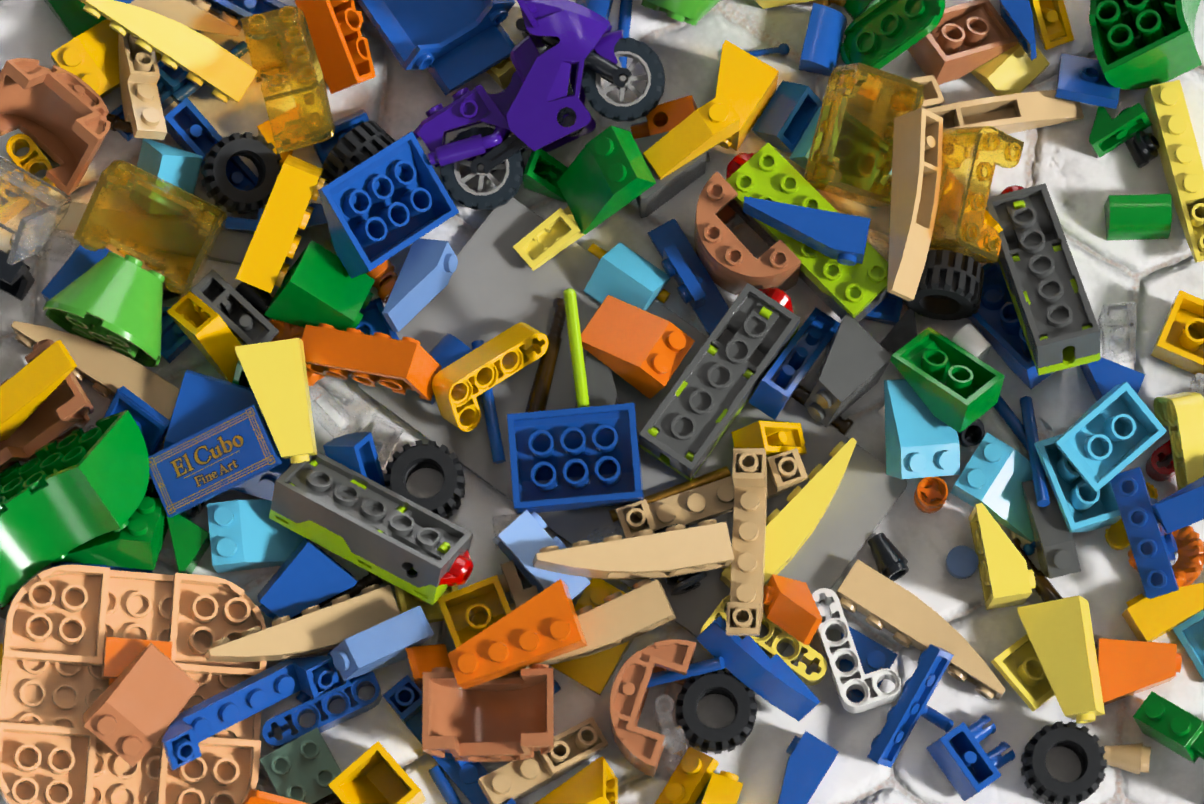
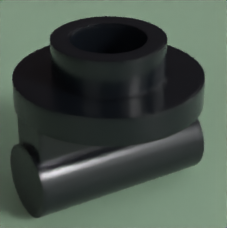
(1143, 148)

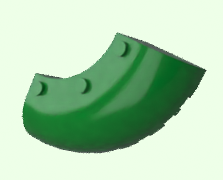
(1144, 40)
(69, 497)

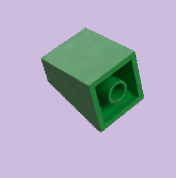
(320, 292)

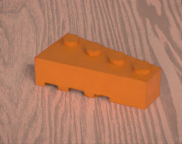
(338, 42)
(370, 359)
(526, 636)

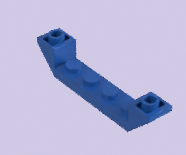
(306, 674)
(407, 703)

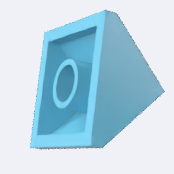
(170, 164)
(627, 278)

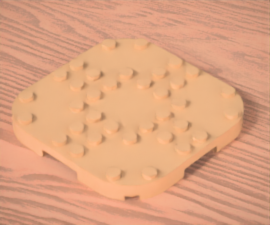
(55, 675)

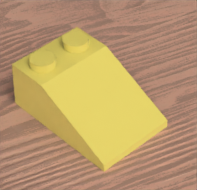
(1000, 565)

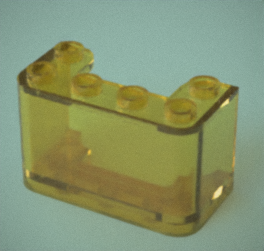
(294, 80)
(856, 132)
(965, 185)
(152, 223)

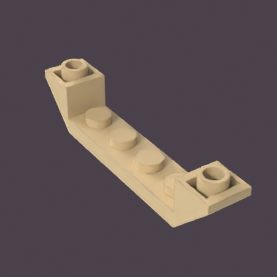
(709, 500)
(748, 542)

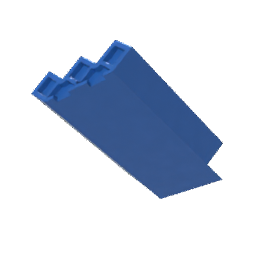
(444, 36)

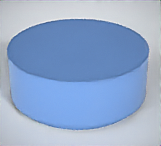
(962, 562)

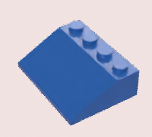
(384, 205)
(208, 400)
(575, 458)

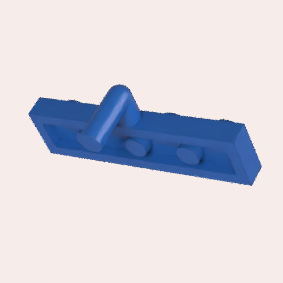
(911, 706)

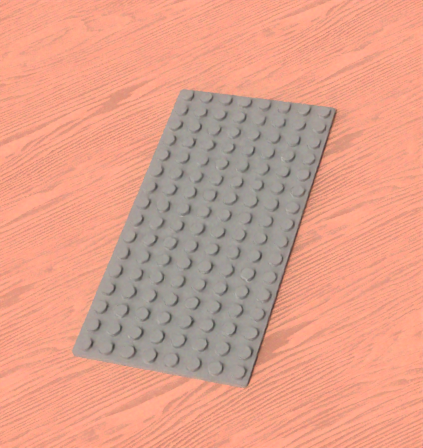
(499, 290)

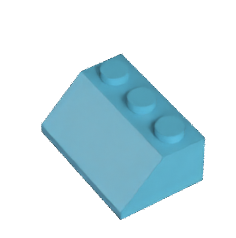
(1079, 504)

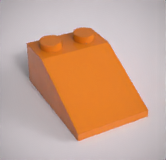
(635, 344)

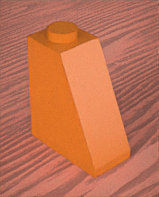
(1134, 666)

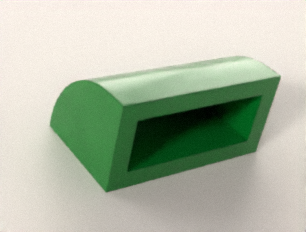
(1138, 217)

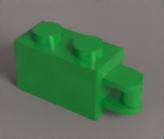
(1171, 727)

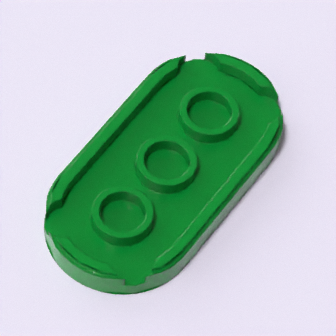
(889, 30)

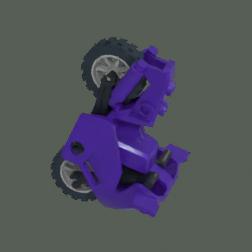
(539, 99)

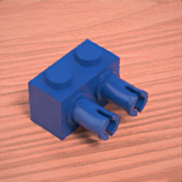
(965, 760)

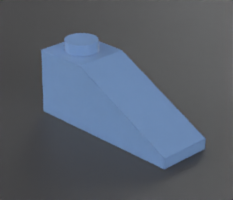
(420, 280)

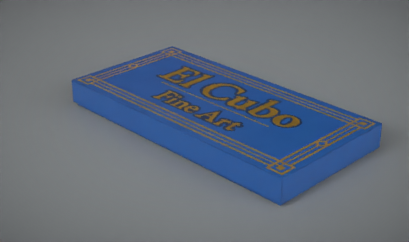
(213, 461)

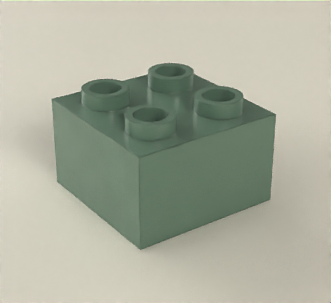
(303, 769)

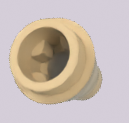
(1129, 757)

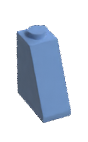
(381, 644)

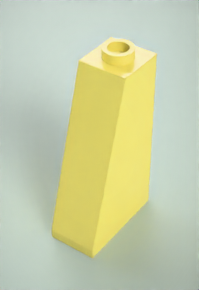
(282, 392)
(1067, 652)

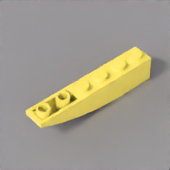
(179, 47)
(1179, 159)
(795, 523)

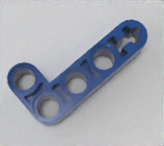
(320, 707)

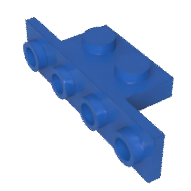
(689, 273)
(1149, 542)

